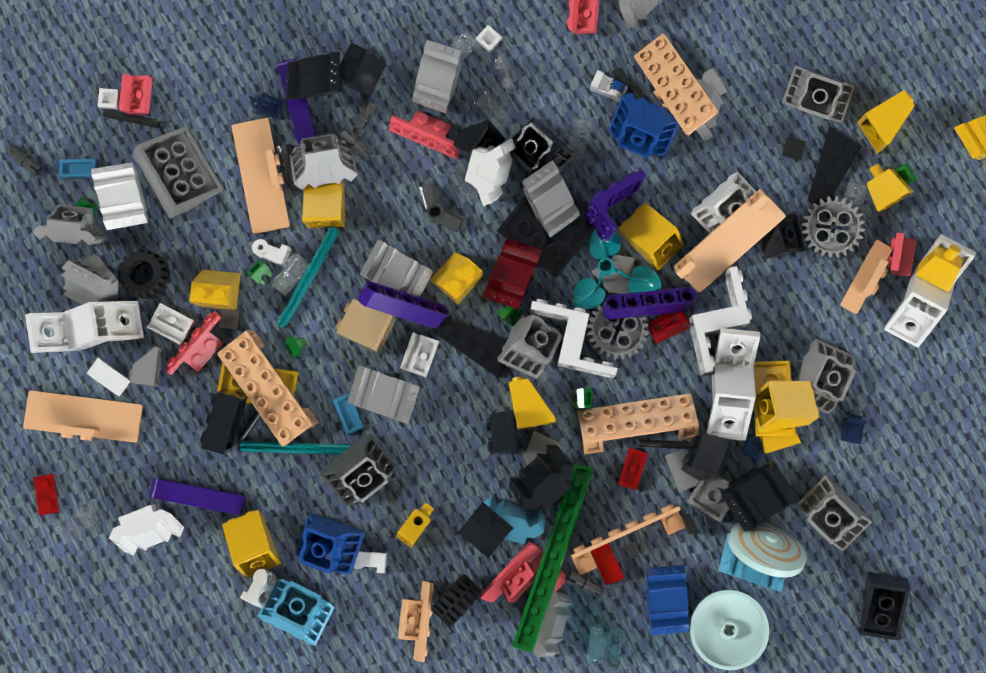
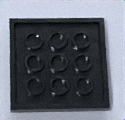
(556, 250)

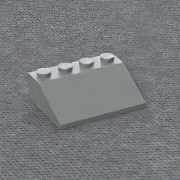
(176, 171)

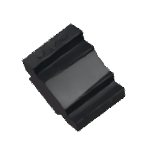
(313, 77)
(538, 146)
(542, 479)
(758, 495)

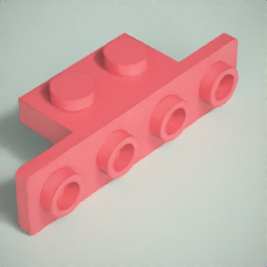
(426, 131)
(199, 347)
(515, 576)

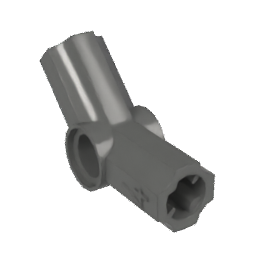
(431, 201)

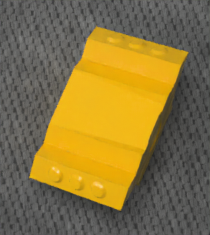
(974, 137)

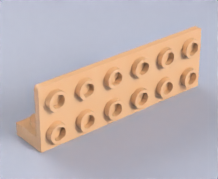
(729, 241)
(266, 388)
(638, 419)
(669, 517)

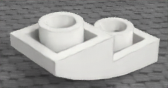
(108, 376)

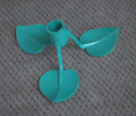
(590, 294)

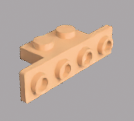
(867, 277)
(415, 620)

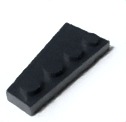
(832, 166)
(474, 344)

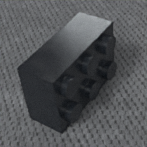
(223, 421)

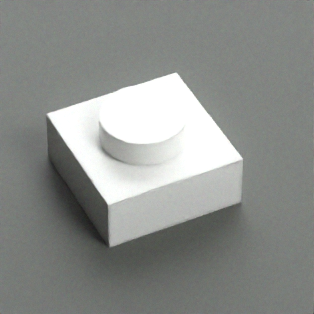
(488, 38)
(108, 98)

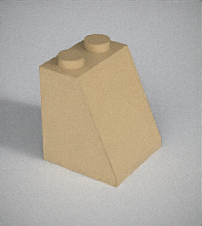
(365, 326)

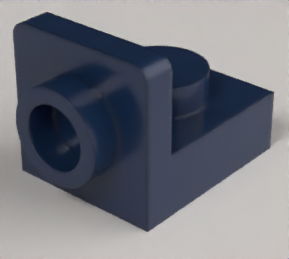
(267, 105)
(853, 429)

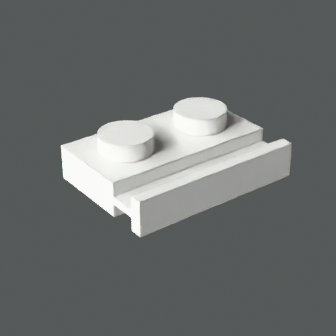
(170, 324)
(419, 354)

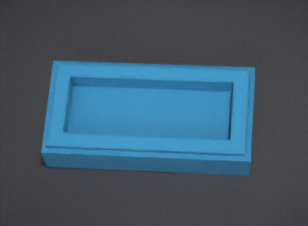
(76, 168)
(348, 414)

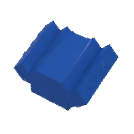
(643, 126)
(329, 545)
(667, 599)

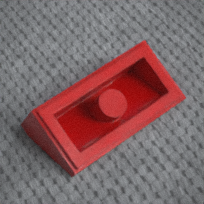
(667, 326)
(607, 564)

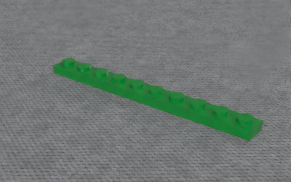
(552, 560)

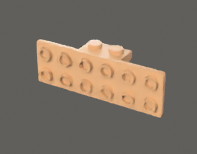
(675, 84)
(261, 175)
(83, 417)

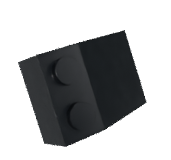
(502, 432)
(884, 605)

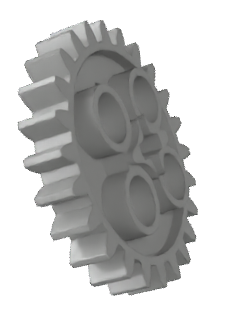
(831, 244)
(632, 336)

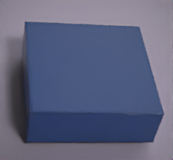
(752, 448)

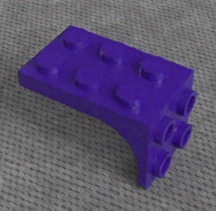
(597, 209)

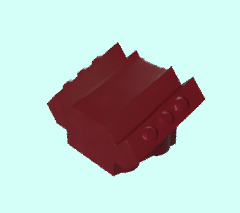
(512, 273)

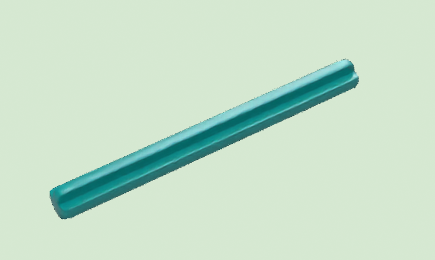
(308, 277)
(301, 448)

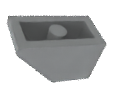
(147, 369)

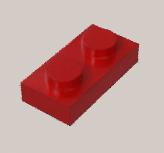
(632, 468)
(46, 494)

